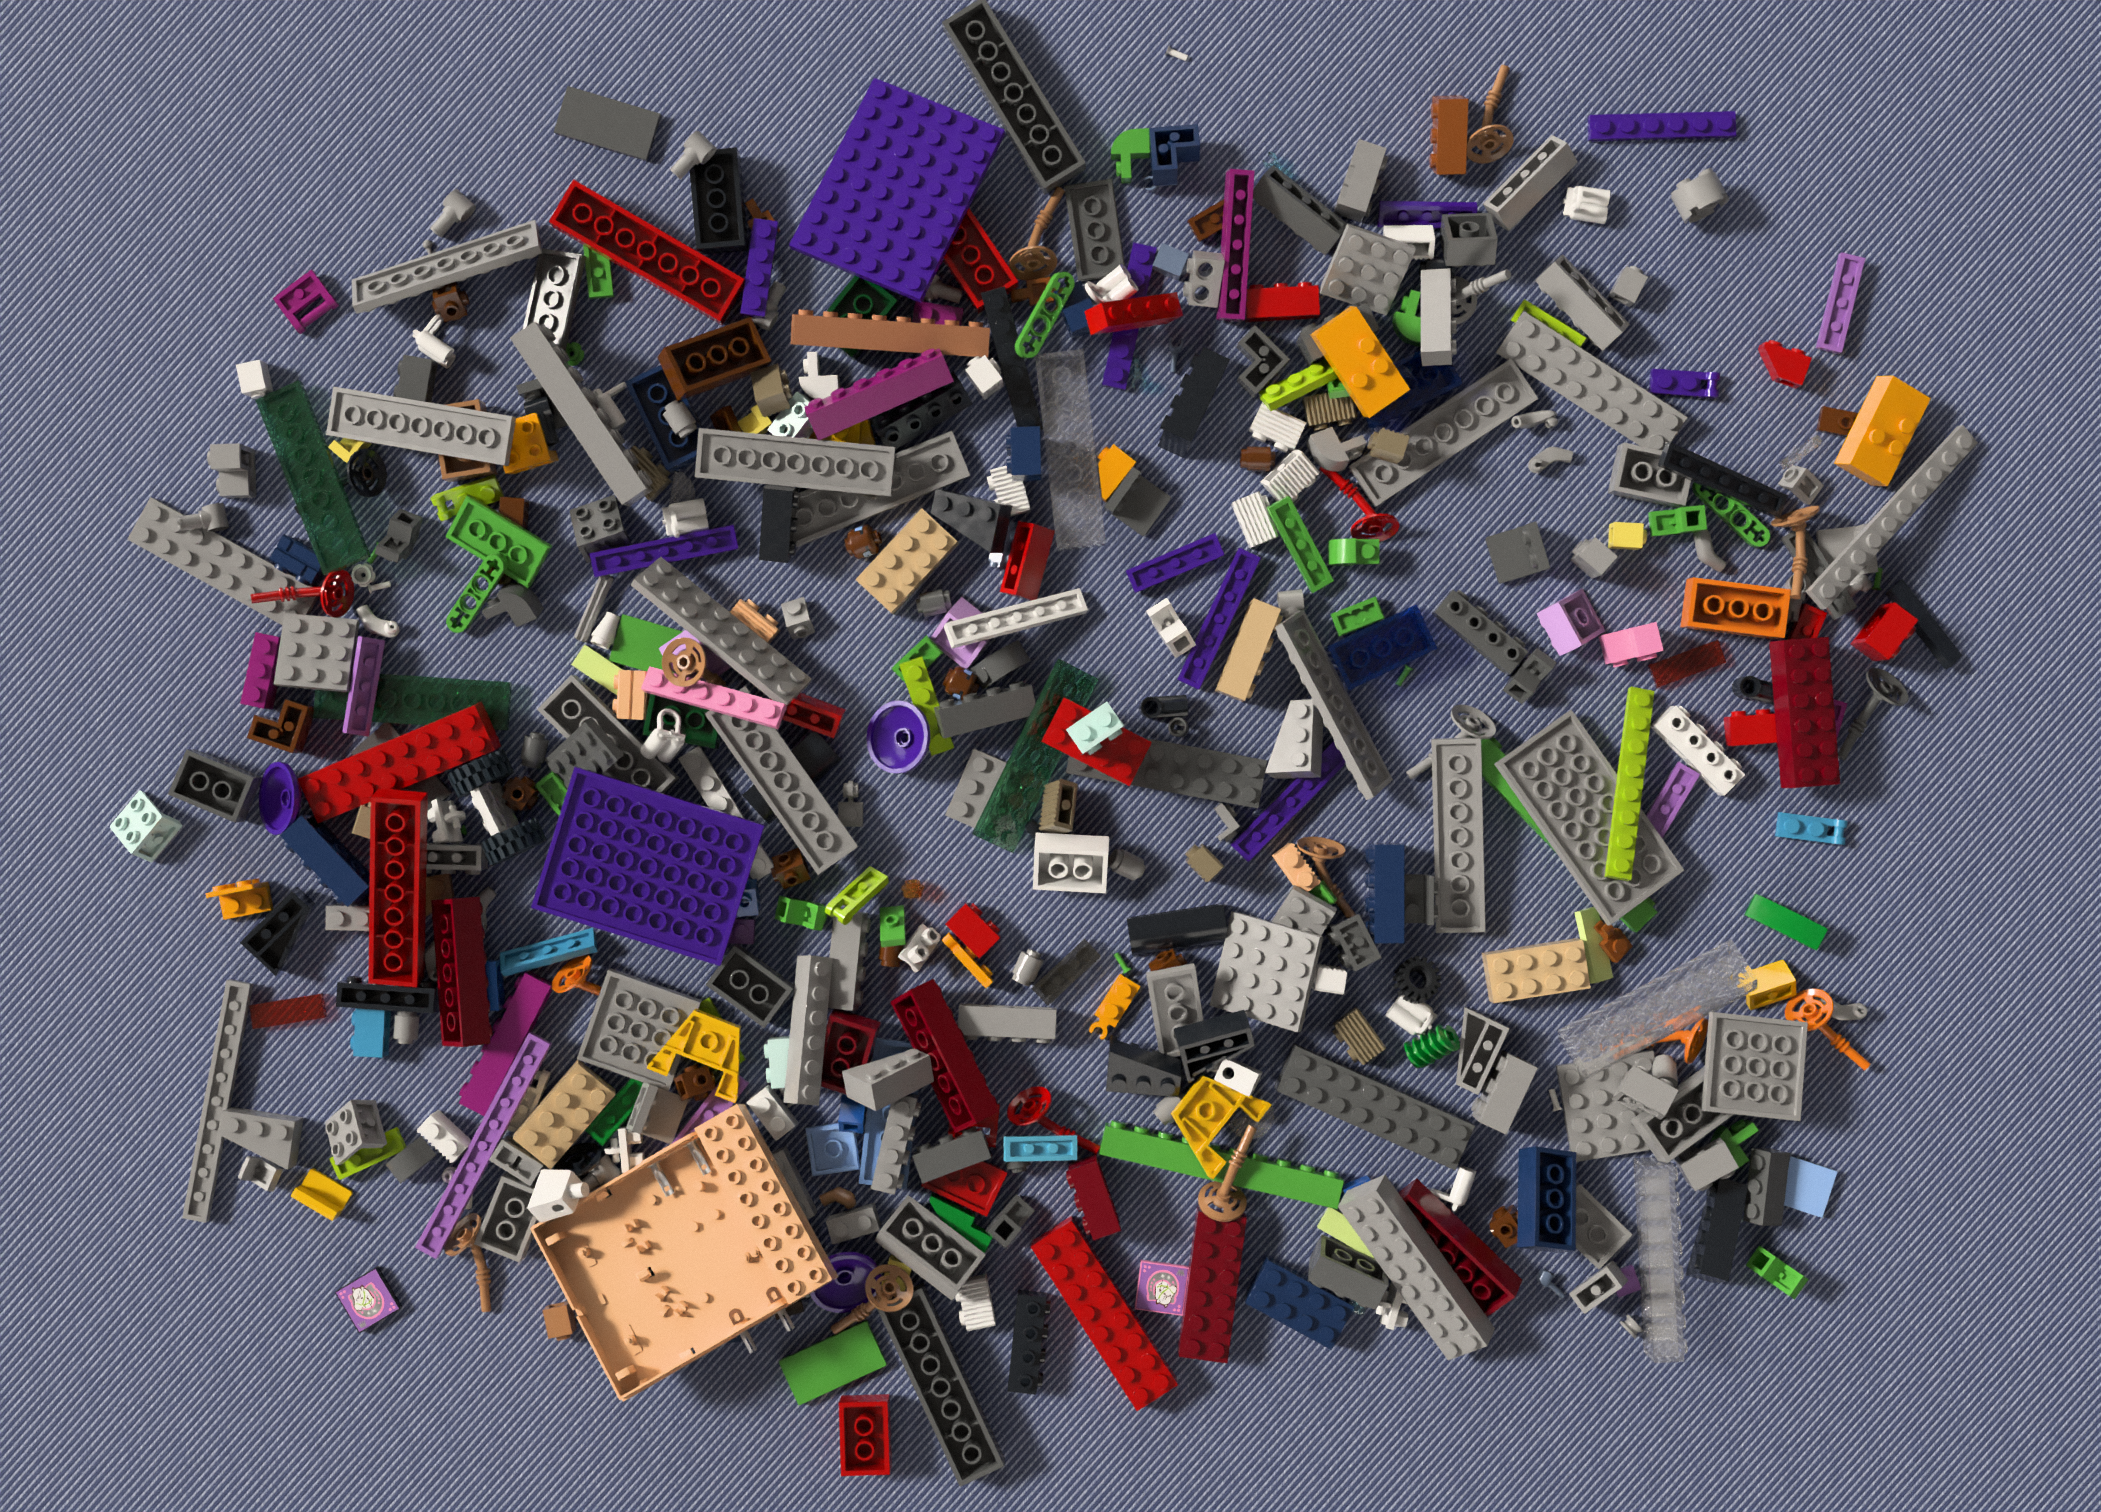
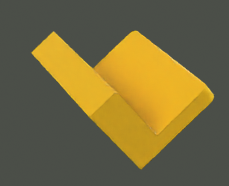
(1773, 985)
(322, 1194)

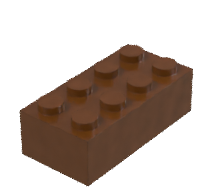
(713, 358)

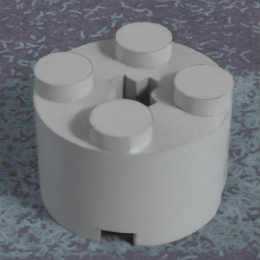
(1699, 196)

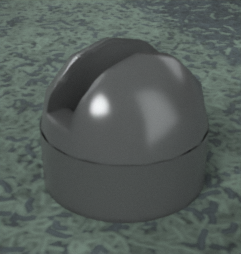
(1181, 722)

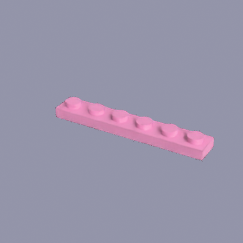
(716, 699)

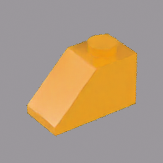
(1113, 468)

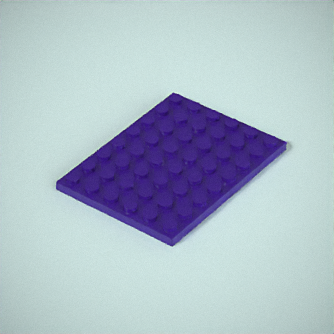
(897, 189)
(647, 866)

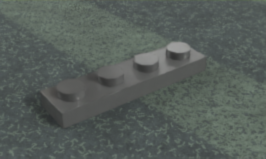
(1815, 567)

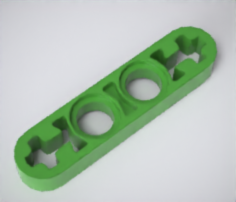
(1046, 316)
(1728, 517)
(476, 592)

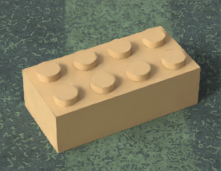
(907, 561)
(1247, 651)
(1536, 970)
(564, 1114)

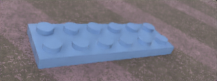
(877, 1120)

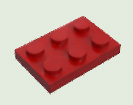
(971, 1186)

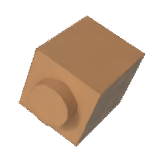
(559, 1320)

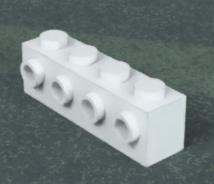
(1698, 750)

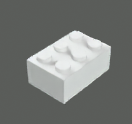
(1070, 862)

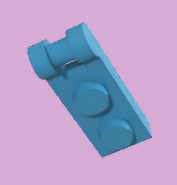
(1810, 828)

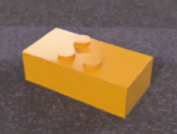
(1360, 361)
(1882, 430)

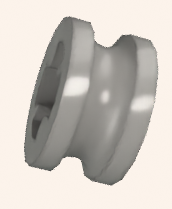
(1631, 1326)

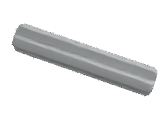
(593, 608)

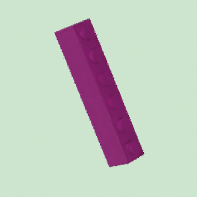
(1235, 244)
(878, 393)
(509, 1035)

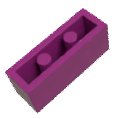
(259, 681)

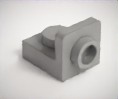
(1801, 483)

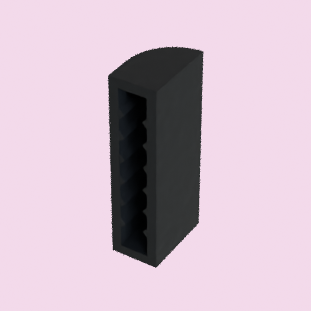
(815, 758)
(1177, 929)

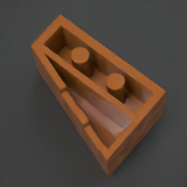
(1449, 134)

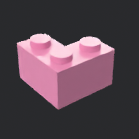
(1631, 643)

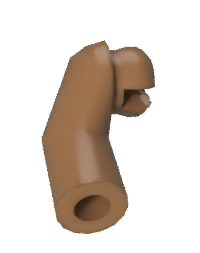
(839, 1195)

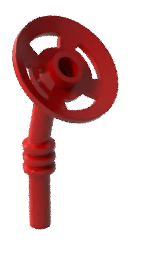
(1372, 522)
(327, 591)
(1032, 1112)

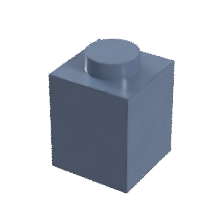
(1170, 262)

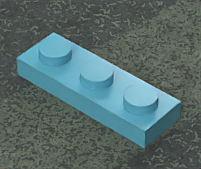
(1040, 1148)

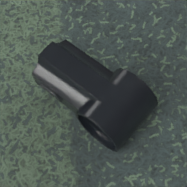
(544, 409)
(1759, 689)
(1166, 706)

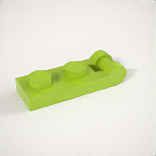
(485, 490)
(856, 895)

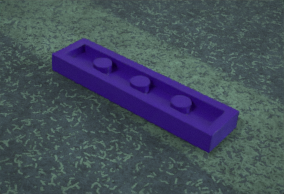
(1420, 212)
(759, 268)
(1175, 563)

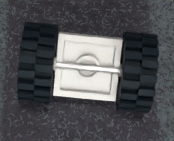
(480, 781)

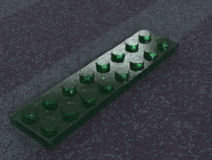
(312, 478)
(423, 700)
(1031, 760)

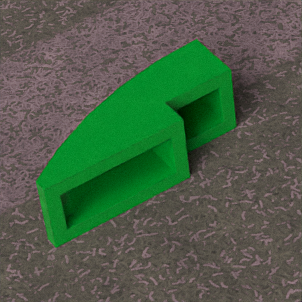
(1786, 922)
(961, 1221)

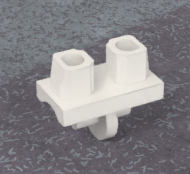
(447, 820)
(920, 947)
(628, 1159)
(1389, 1309)

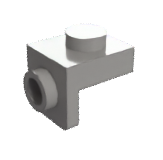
(797, 618)
(1227, 815)
(261, 1172)

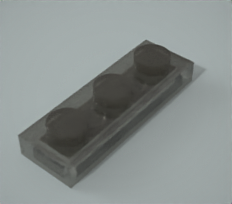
(1066, 972)

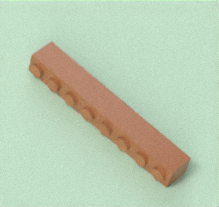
(889, 335)

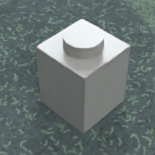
(1628, 285)

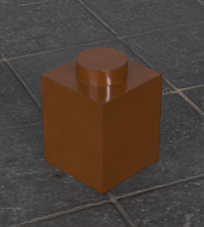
(515, 509)

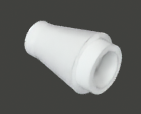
(605, 632)

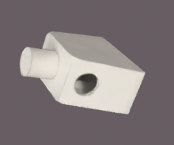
(1244, 1078)
(556, 1194)

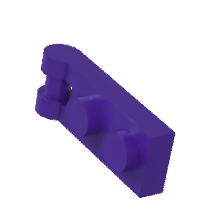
(1683, 383)

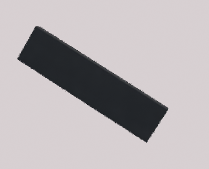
(1926, 626)

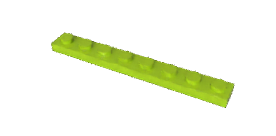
(1629, 784)

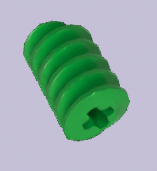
(1432, 1046)

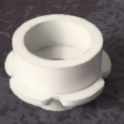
(357, 572)

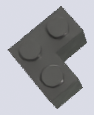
(1265, 358)

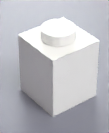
(254, 379)

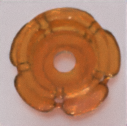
(912, 889)

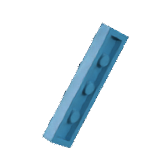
(548, 952)

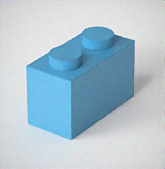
(370, 1032)

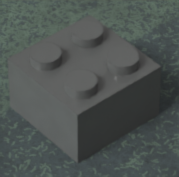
(1468, 239)

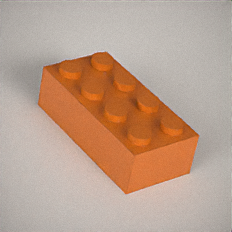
(1735, 608)

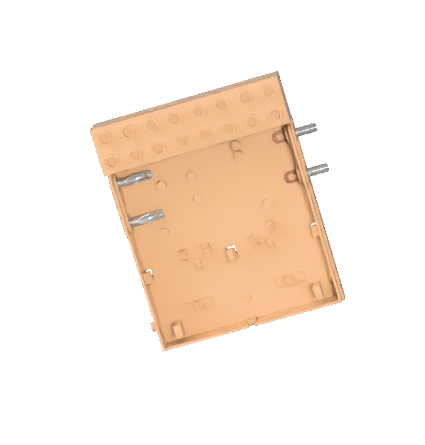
(713, 1230)

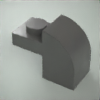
(400, 537)
(517, 600)
(1000, 664)
(1529, 675)
(410, 1159)
(1009, 1221)

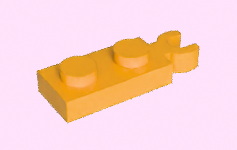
(967, 957)
(1115, 1004)

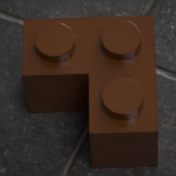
(287, 732)

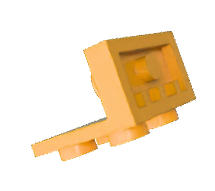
(529, 446)
(245, 899)

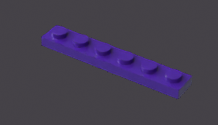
(1662, 126)
(1124, 341)
(670, 549)
(1218, 618)
(1286, 806)

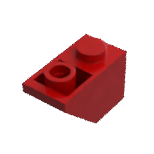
(1784, 365)

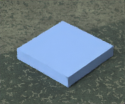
(832, 1150)
(1808, 1186)

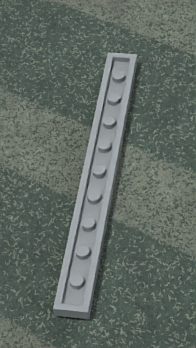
(1891, 517)
(217, 1098)

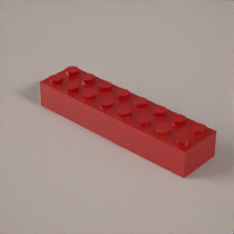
(647, 252)
(400, 762)
(397, 887)
(1104, 1313)

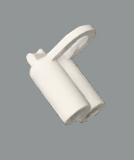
(1587, 204)
(1113, 287)
(433, 346)
(606, 402)
(685, 517)
(663, 742)
(1411, 1017)
(1460, 1189)

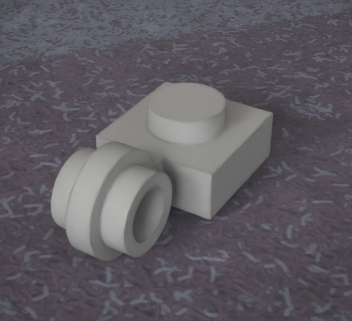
(851, 812)

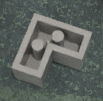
(235, 470)
(1645, 1092)
(1706, 1164)

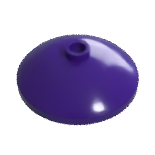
(888, 736)
(279, 798)
(849, 1288)

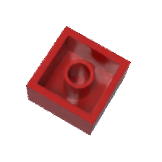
(1885, 632)

